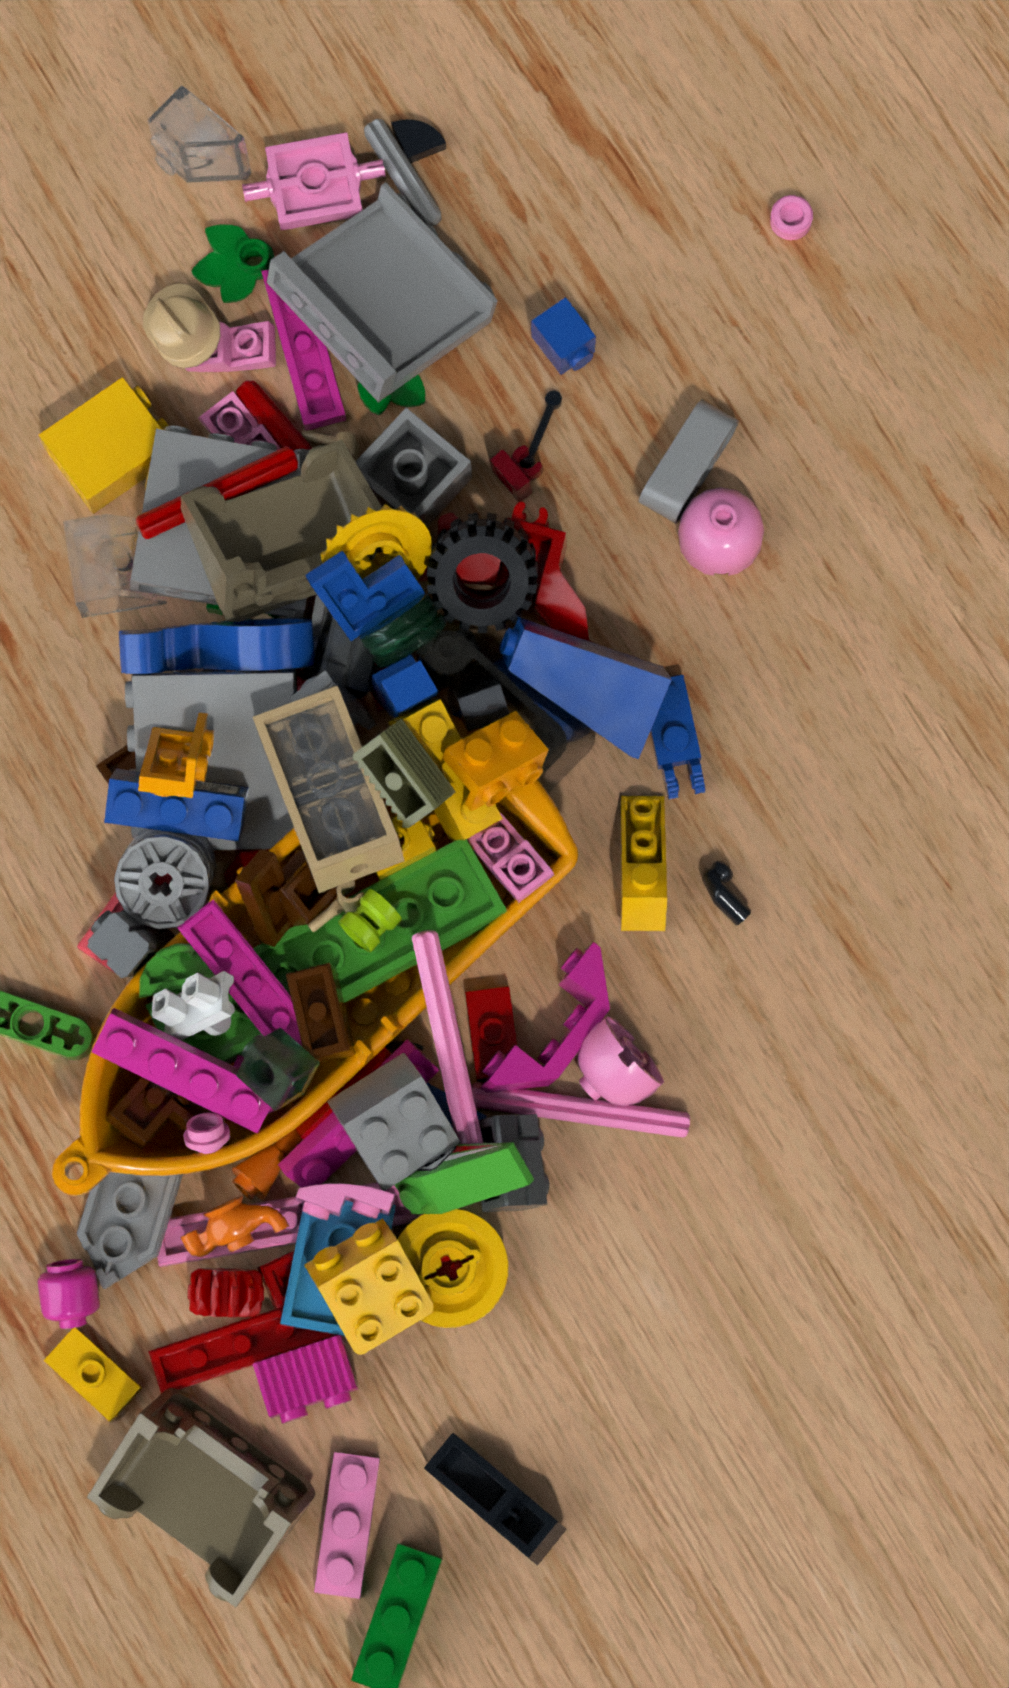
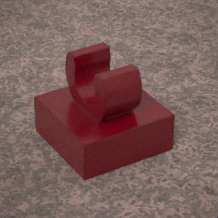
(514, 476)

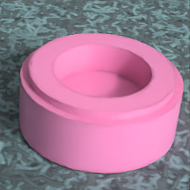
(791, 217)

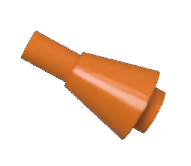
(260, 1171)

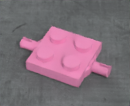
(313, 181)

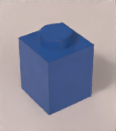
(564, 337)

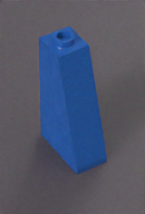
(592, 682)

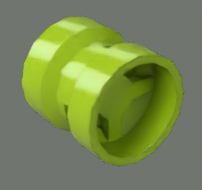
(370, 920)

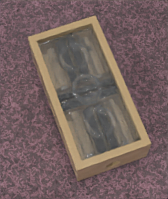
(325, 793)

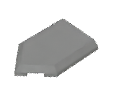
(126, 1222)

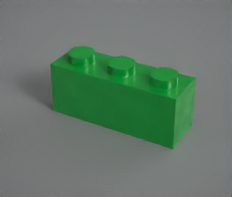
(397, 1618)

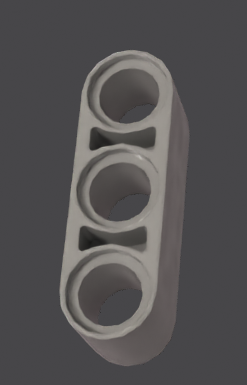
(688, 461)

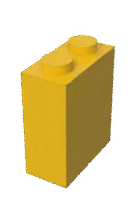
(104, 443)

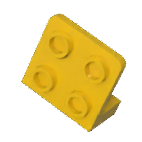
(370, 1286)

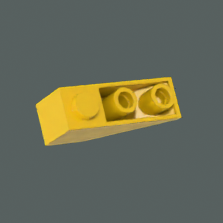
(643, 863)

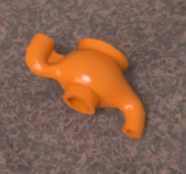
(232, 1226)

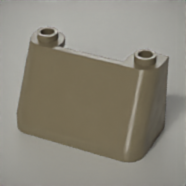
(274, 536)
(205, 1489)

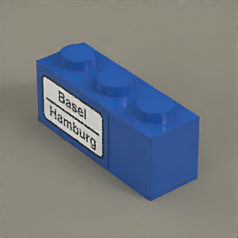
(213, 811)

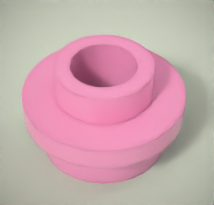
(206, 1133)

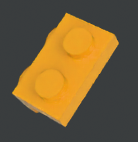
(176, 760)
(497, 760)

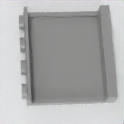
(384, 294)
(178, 464)
(237, 751)

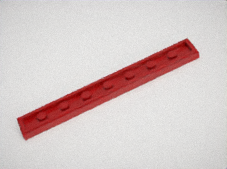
(241, 1345)

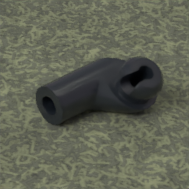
(721, 895)

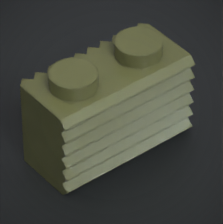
(403, 774)

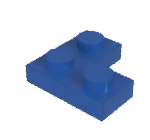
(364, 602)

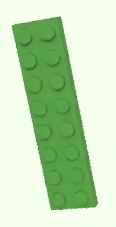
(435, 893)

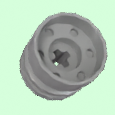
(155, 853)

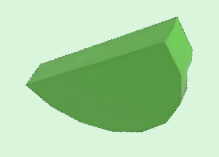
(170, 969)

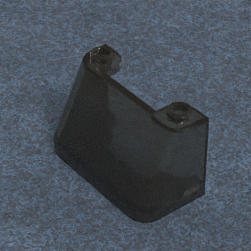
(465, 655)

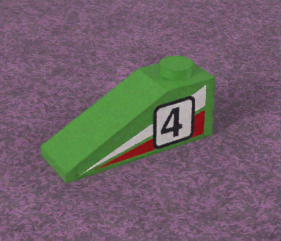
(464, 1177)

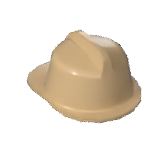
(181, 326)

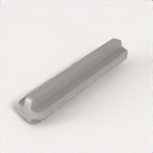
(402, 172)

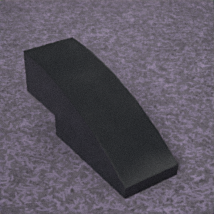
(478, 702)
(495, 1498)

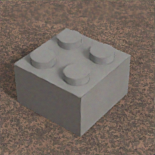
(414, 468)
(394, 1121)

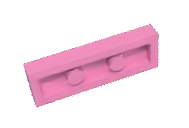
(347, 1525)

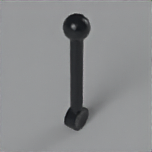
(553, 401)

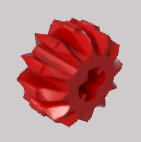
(225, 1292)

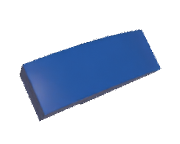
(403, 686)

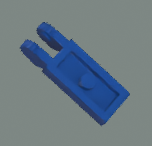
(676, 739)

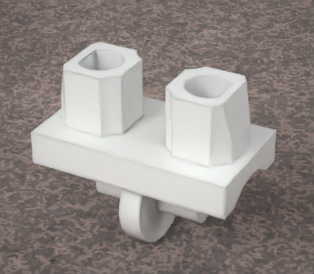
(198, 1007)

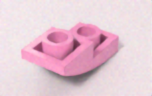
(242, 349)
(233, 419)
(510, 859)
(330, 1199)

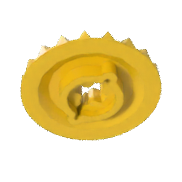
(391, 530)
(478, 1281)

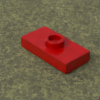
(490, 1025)

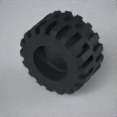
(474, 606)

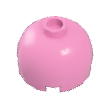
(721, 532)
(616, 1066)

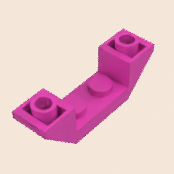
(587, 984)

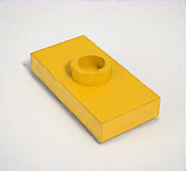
(93, 1374)

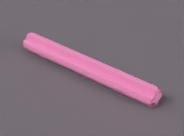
(446, 1036)
(584, 1111)

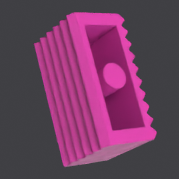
(306, 1378)

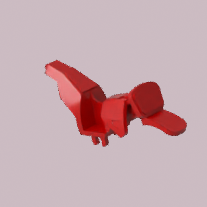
(555, 599)

